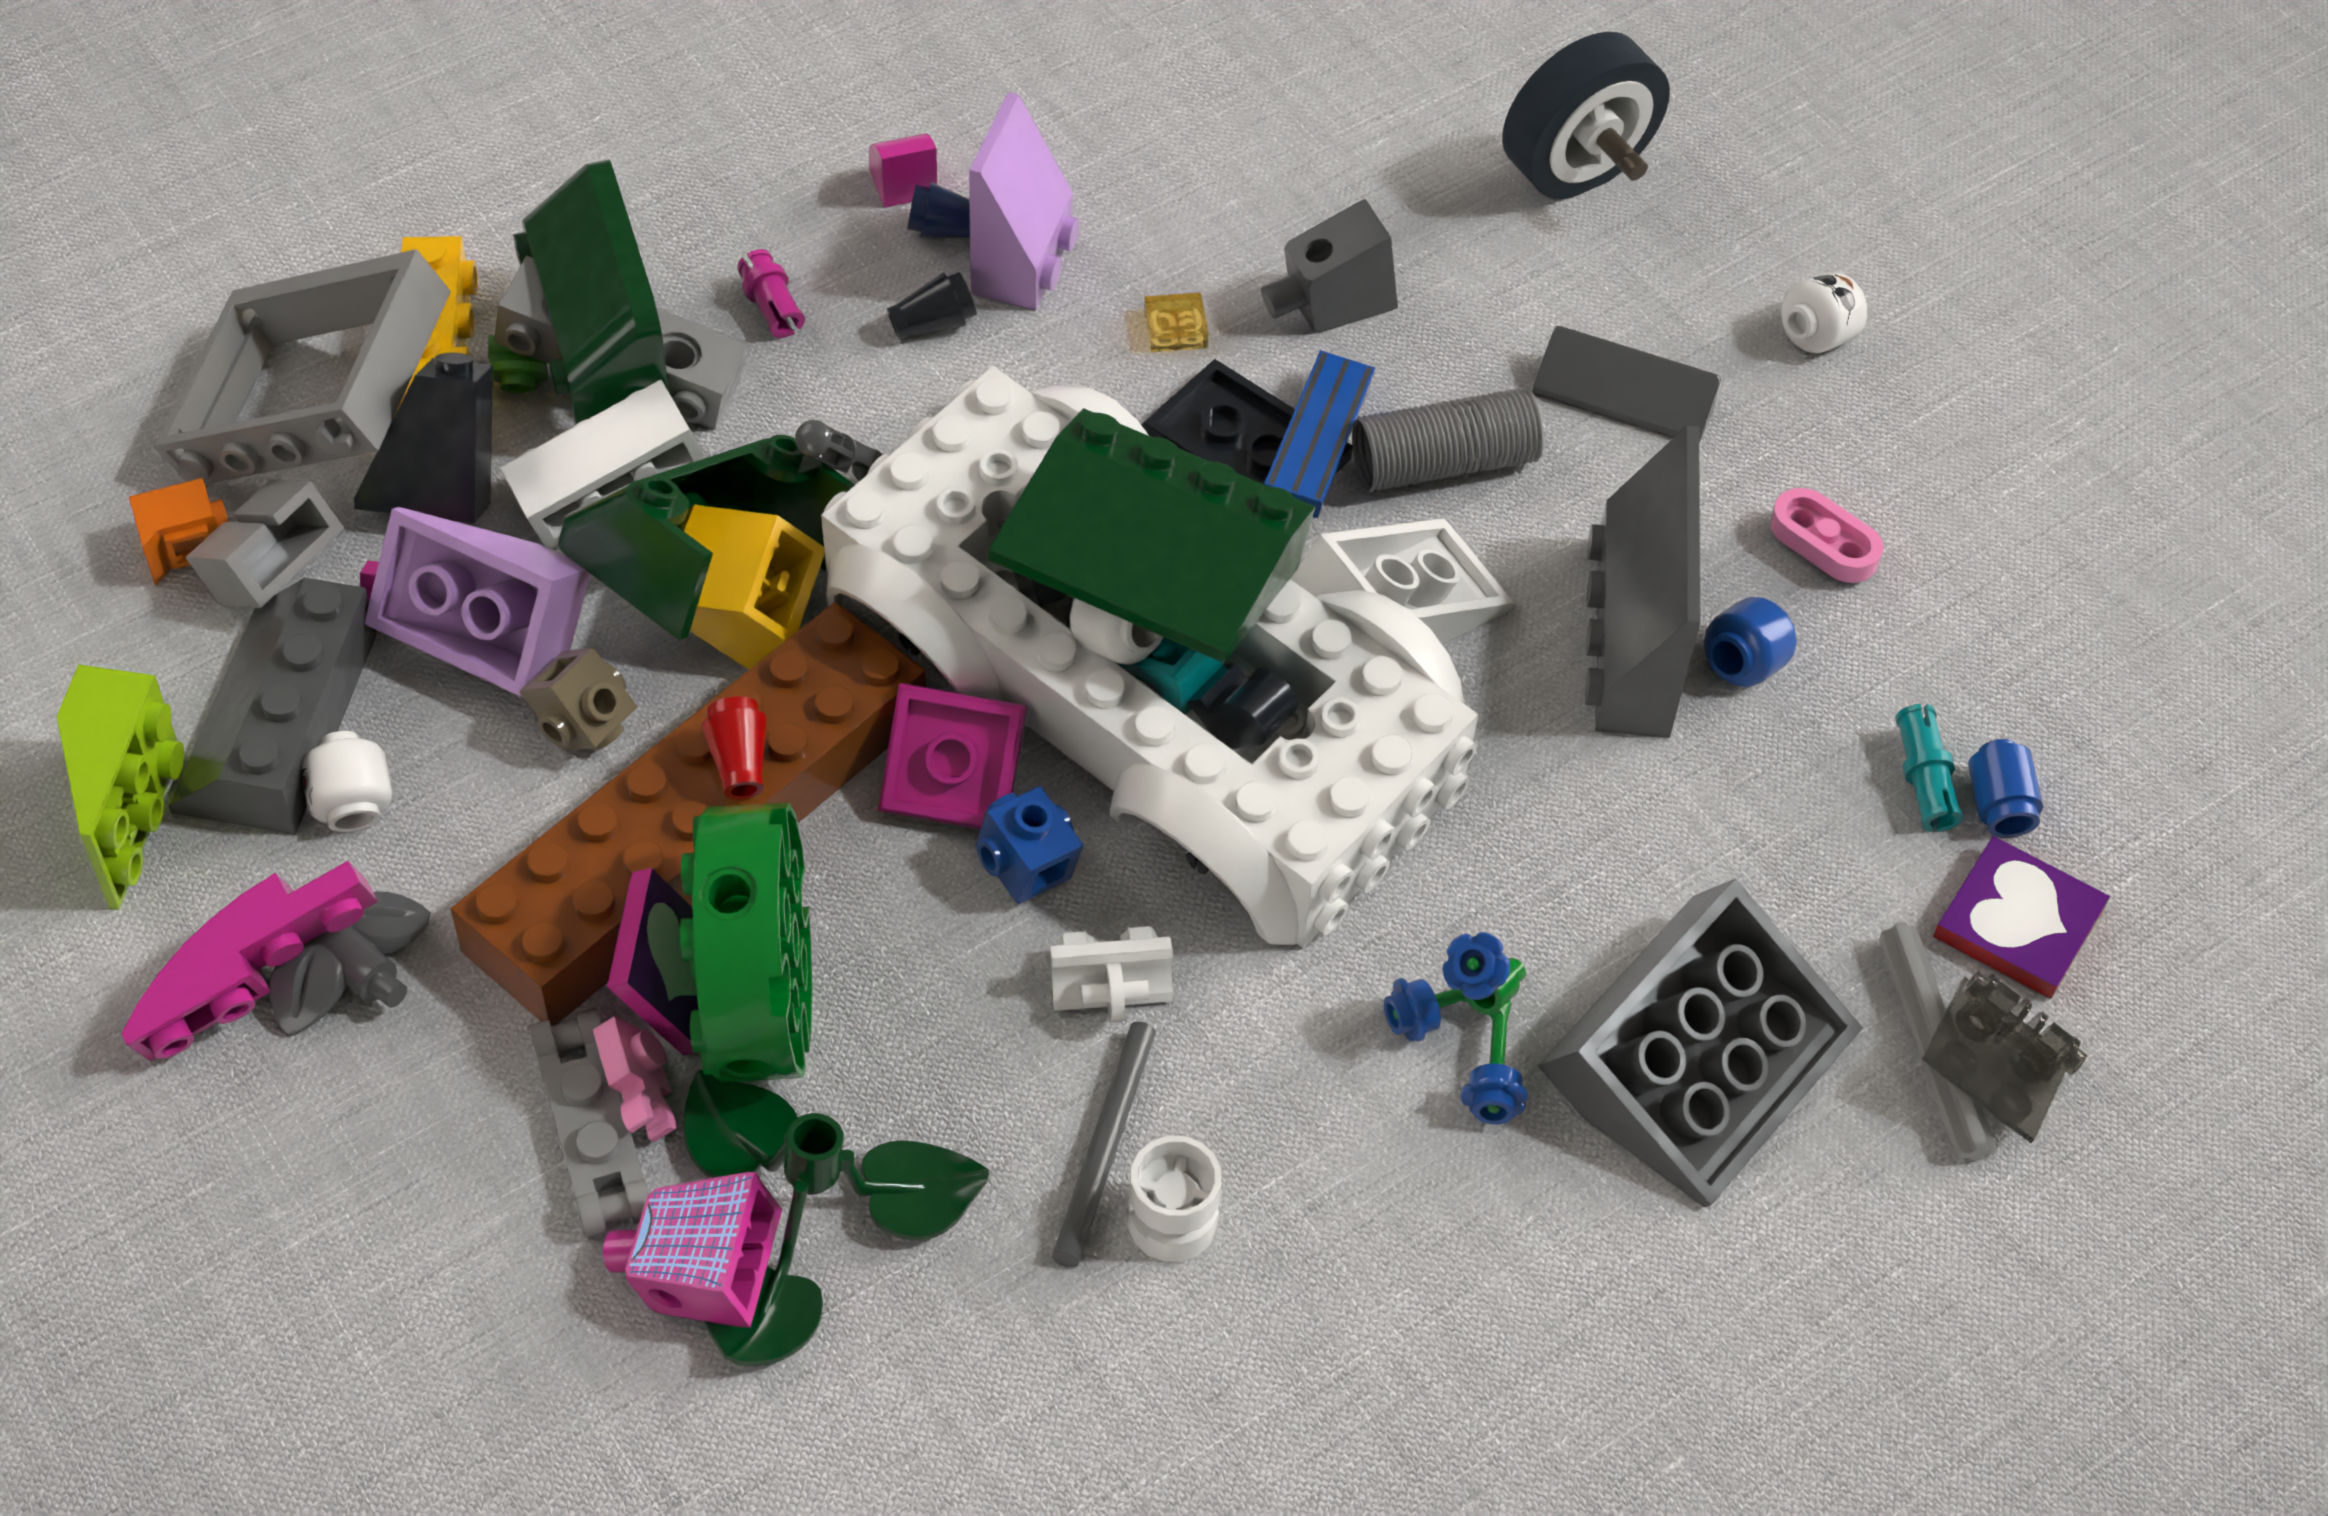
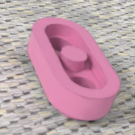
(1831, 535)

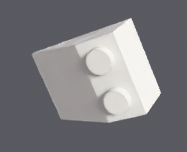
(1414, 565)

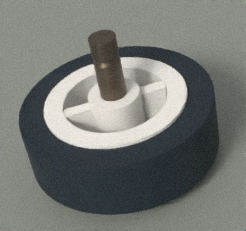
(1586, 115)

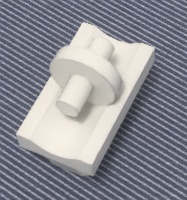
(1111, 971)

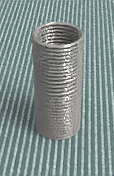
(1434, 444)

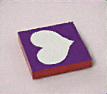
(2021, 917)

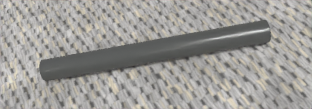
(1103, 1145)

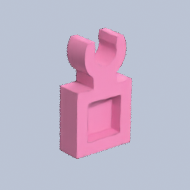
(635, 1067)

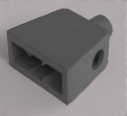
(1337, 271)

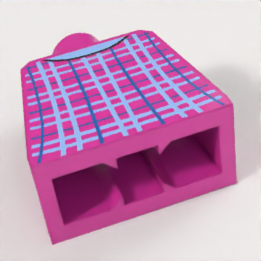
(700, 1248)

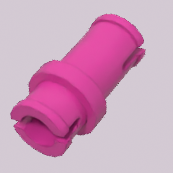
(768, 288)

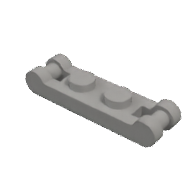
(589, 1124)

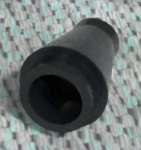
(933, 307)

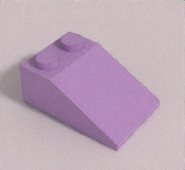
(1017, 211)
(475, 597)

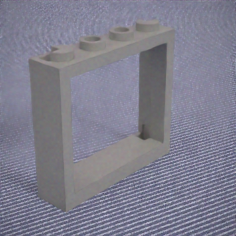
(391, 292)

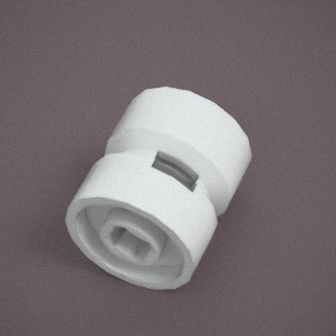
(1174, 1198)

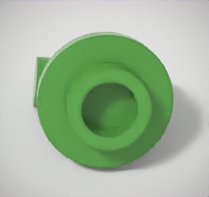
(515, 371)

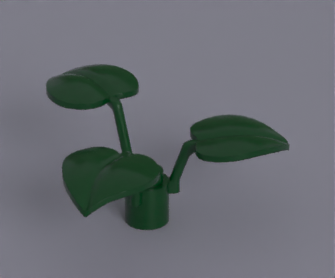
(912, 1189)

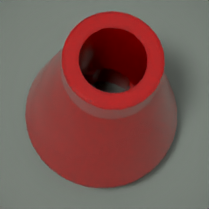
(737, 744)

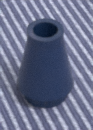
(939, 213)

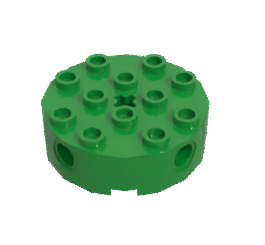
(748, 943)

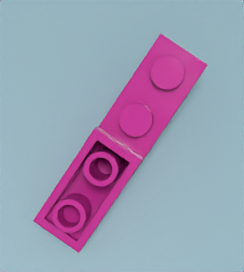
(218, 967)

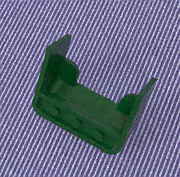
(594, 292)
(635, 535)

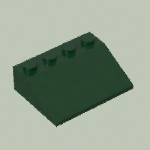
(1154, 534)

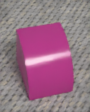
(901, 165)

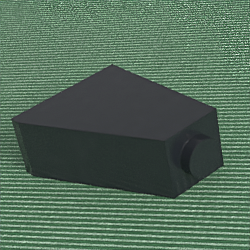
(437, 445)

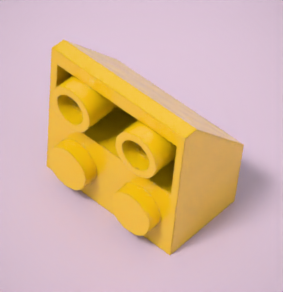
(754, 581)

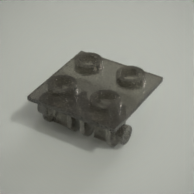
(1999, 1057)

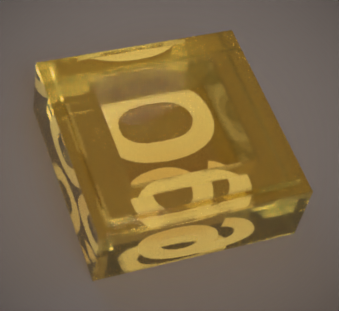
(1176, 322)

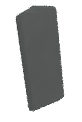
(1626, 383)

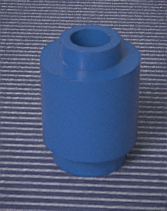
(2006, 788)

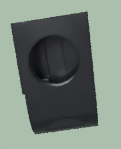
(1244, 708)

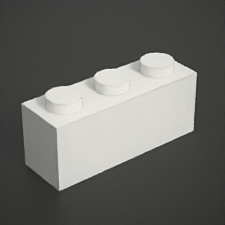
(599, 456)

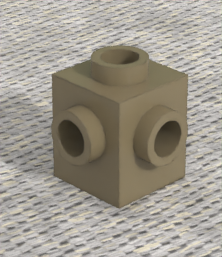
(579, 700)

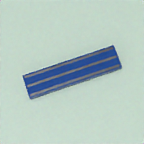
(1320, 428)

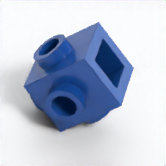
(1028, 844)

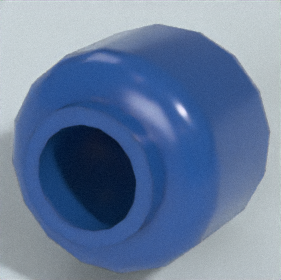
(1750, 641)

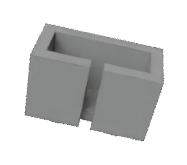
(268, 545)

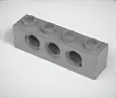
(699, 362)

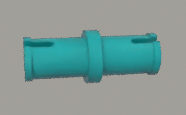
(1928, 768)

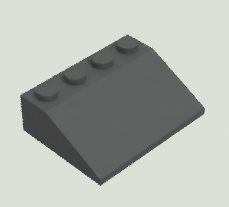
(1646, 593)
(1703, 1043)

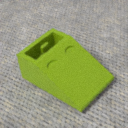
(118, 768)

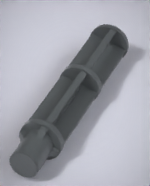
(837, 450)

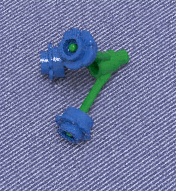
(1488, 982)

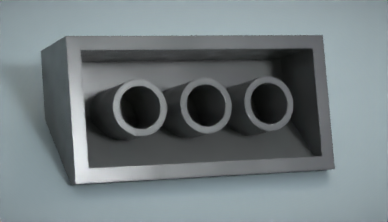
(275, 705)

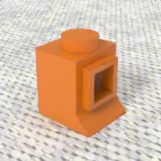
(174, 523)

